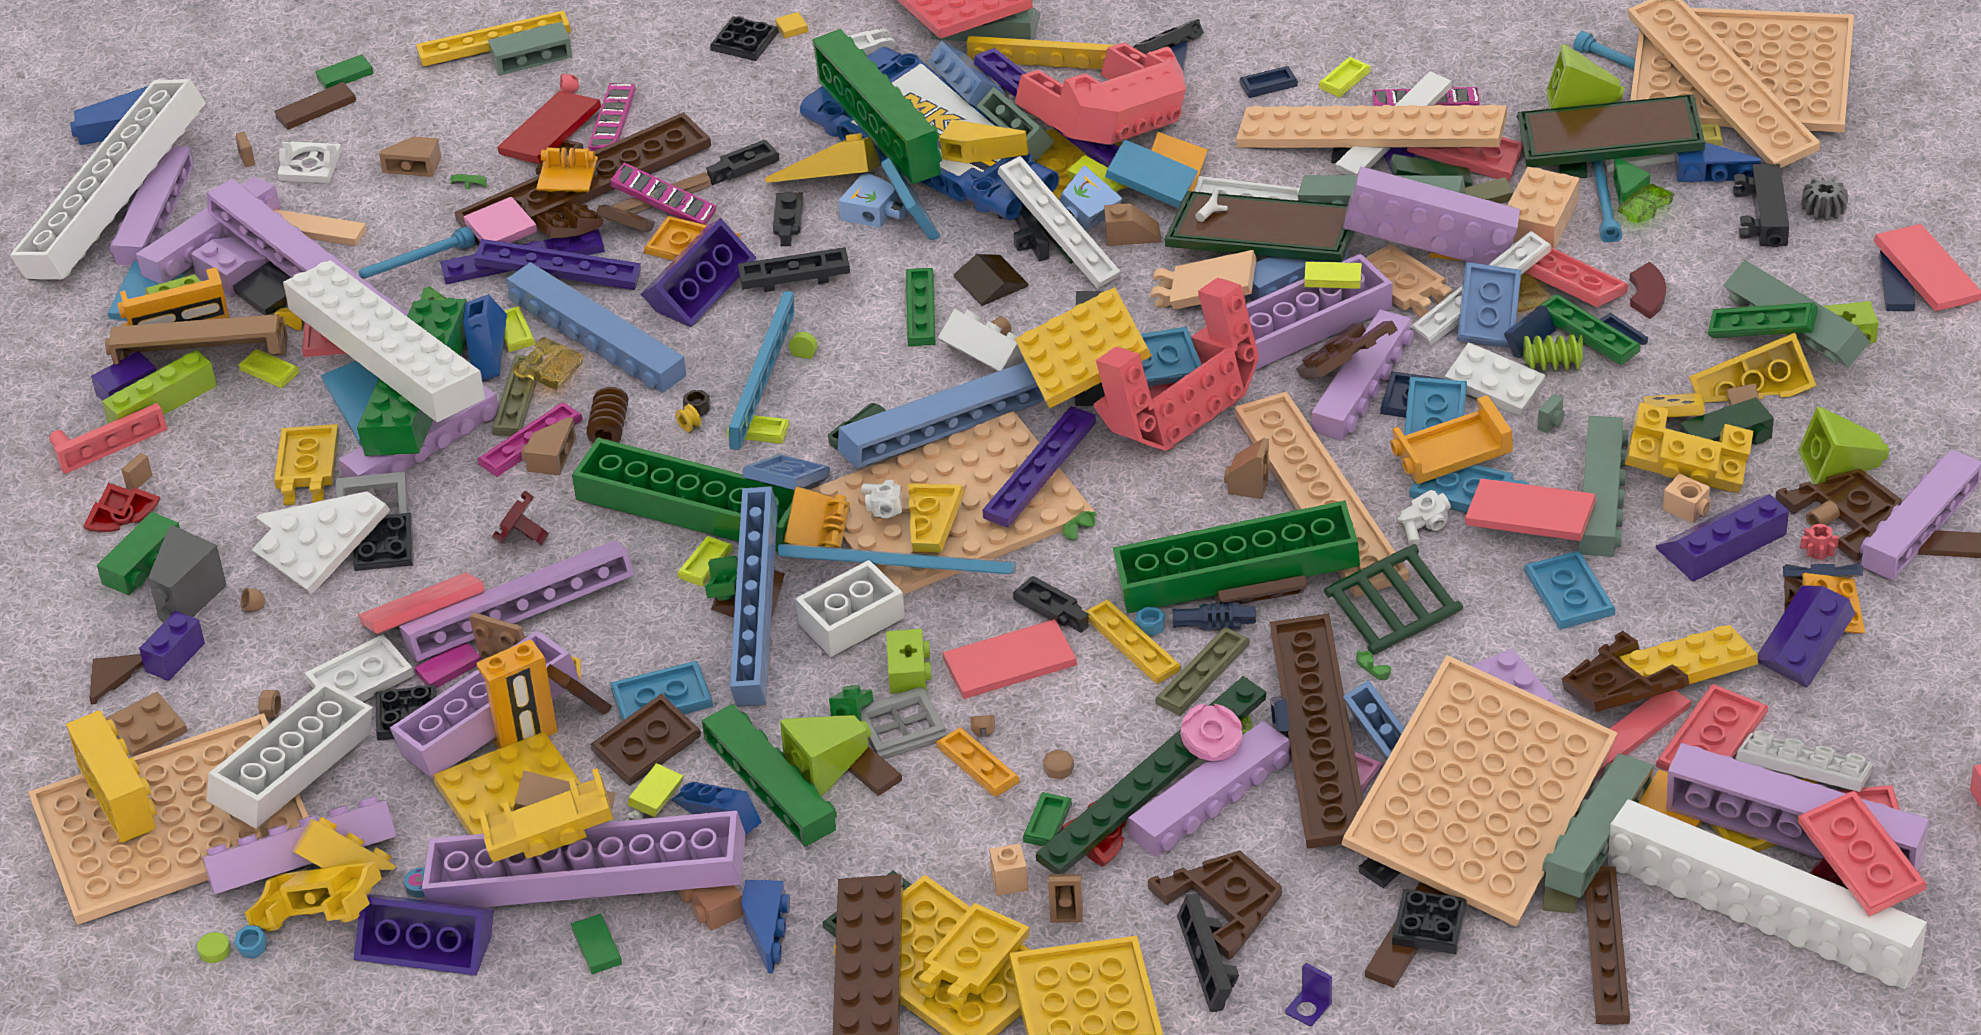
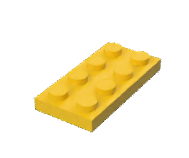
(1697, 655)

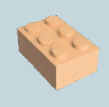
(1544, 203)

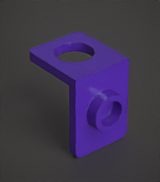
(1315, 990)

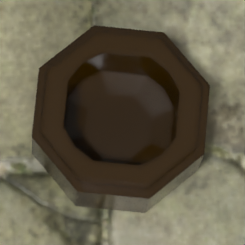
(699, 400)

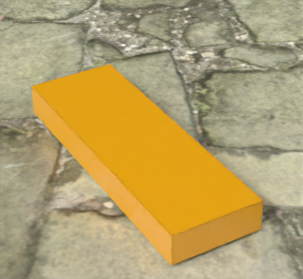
(977, 762)

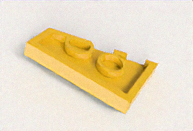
(932, 514)

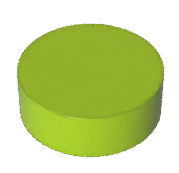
(803, 345)
(213, 947)

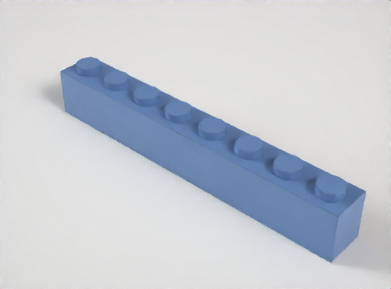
(596, 328)
(938, 415)
(753, 597)

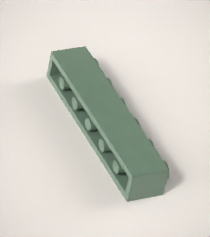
(1338, 188)
(1831, 333)
(1603, 478)
(1586, 842)

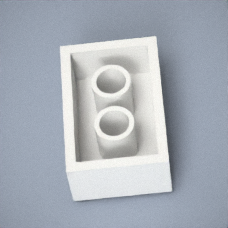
(850, 608)

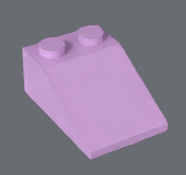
(232, 258)

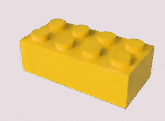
(112, 775)

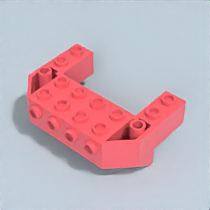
(1136, 98)
(1173, 411)

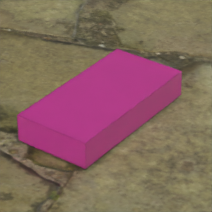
(448, 665)

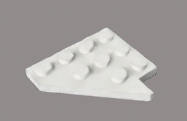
(318, 536)

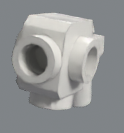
(883, 499)
(1426, 511)

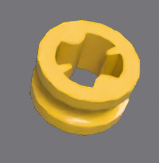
(688, 418)

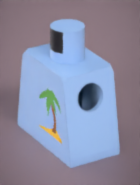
(1086, 198)
(871, 202)

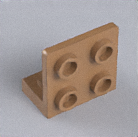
(494, 635)

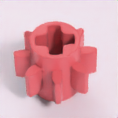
(1819, 541)

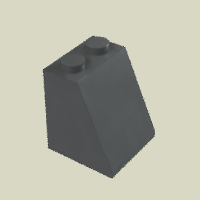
(185, 574)

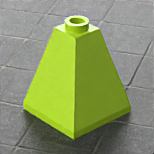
(1580, 82)
(1839, 446)
(823, 746)

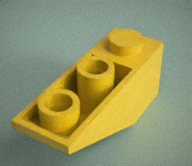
(980, 142)
(327, 848)

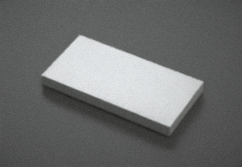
(1243, 188)

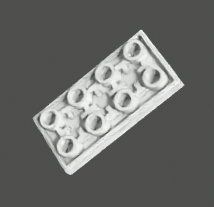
(1805, 762)

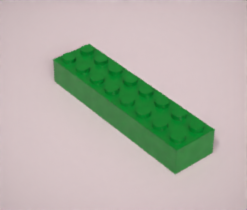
(877, 106)
(392, 422)
(670, 489)
(1236, 556)

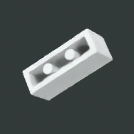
(981, 341)

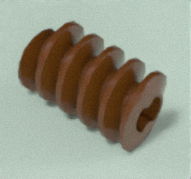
(607, 414)

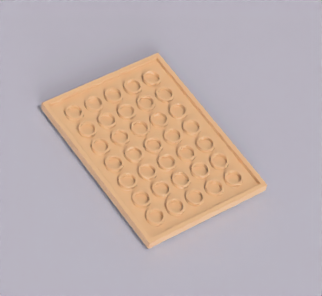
(1793, 53)
(981, 462)
(1479, 789)
(110, 875)

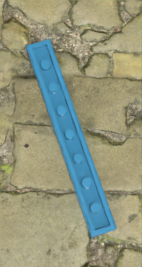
(761, 371)
(897, 559)

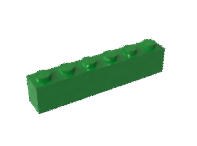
(769, 775)

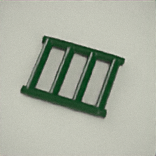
(1400, 631)

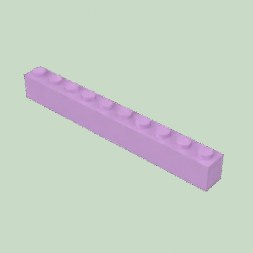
(271, 233)

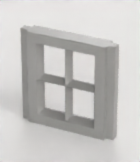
(376, 482)
(908, 741)

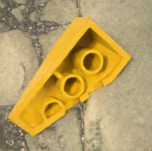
(845, 157)
(1773, 368)

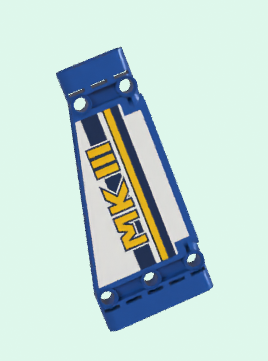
(940, 105)

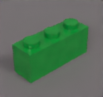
(135, 555)

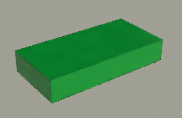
(344, 71)
(1047, 819)
(596, 943)

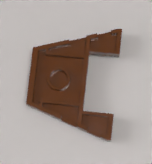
(1341, 348)
(1859, 498)
(1611, 683)
(1233, 888)

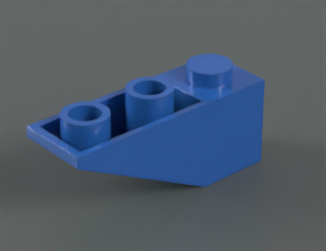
(1713, 164)
(484, 333)
(706, 798)
(763, 912)

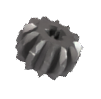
(1824, 199)

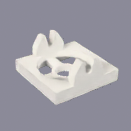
(325, 168)

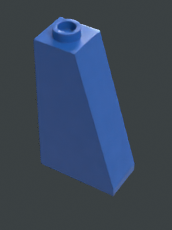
(97, 121)

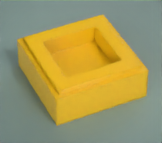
(791, 25)

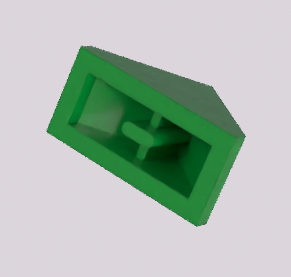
(1628, 179)

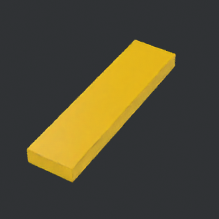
(1132, 641)

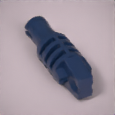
(1215, 616)

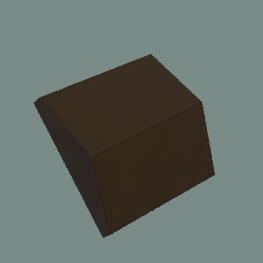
(989, 278)

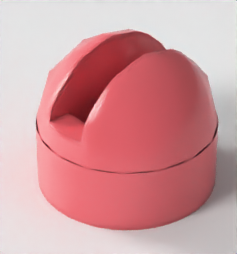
(568, 83)

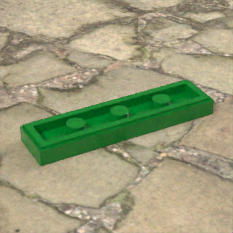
(920, 307)
(1762, 320)
(1593, 331)

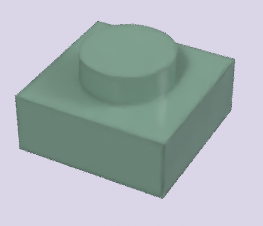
(1551, 414)

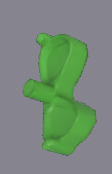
(469, 178)
(431, 294)
(1084, 519)
(1366, 661)

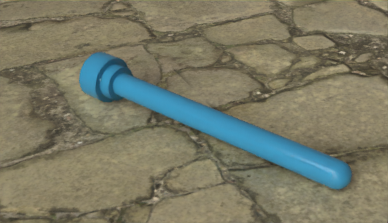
(1586, 43)
(1609, 229)
(462, 238)

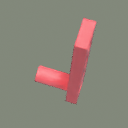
(107, 439)

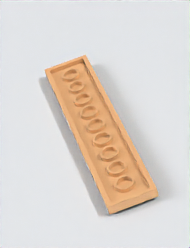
(1724, 81)
(1372, 126)
(1312, 476)

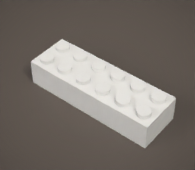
(289, 754)

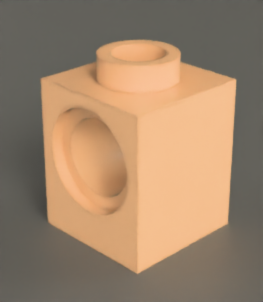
(1686, 498)
(1008, 869)

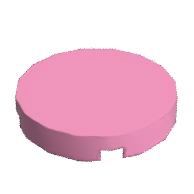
(1211, 732)

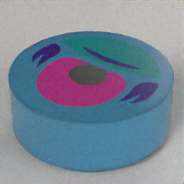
(414, 881)

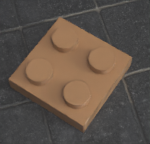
(147, 724)

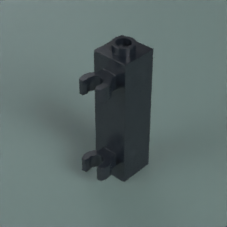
(1769, 205)

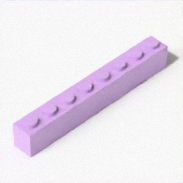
(518, 599)

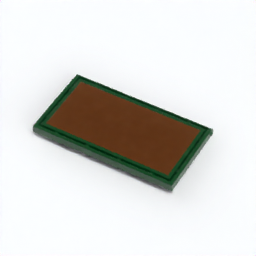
(1610, 131)
(1262, 225)

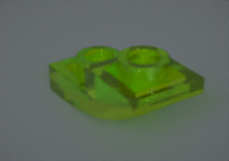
(1645, 202)

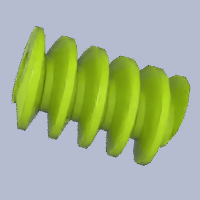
(1553, 352)

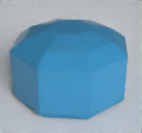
(1150, 620)
(250, 941)

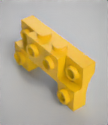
(1698, 458)
(548, 822)
(331, 890)

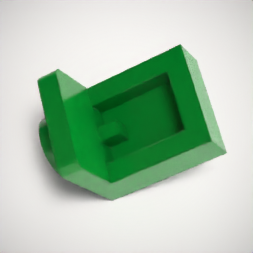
(723, 578)
(850, 701)

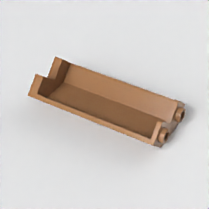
(198, 334)

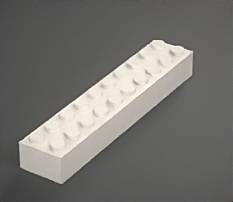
(107, 180)
(384, 341)
(1765, 894)

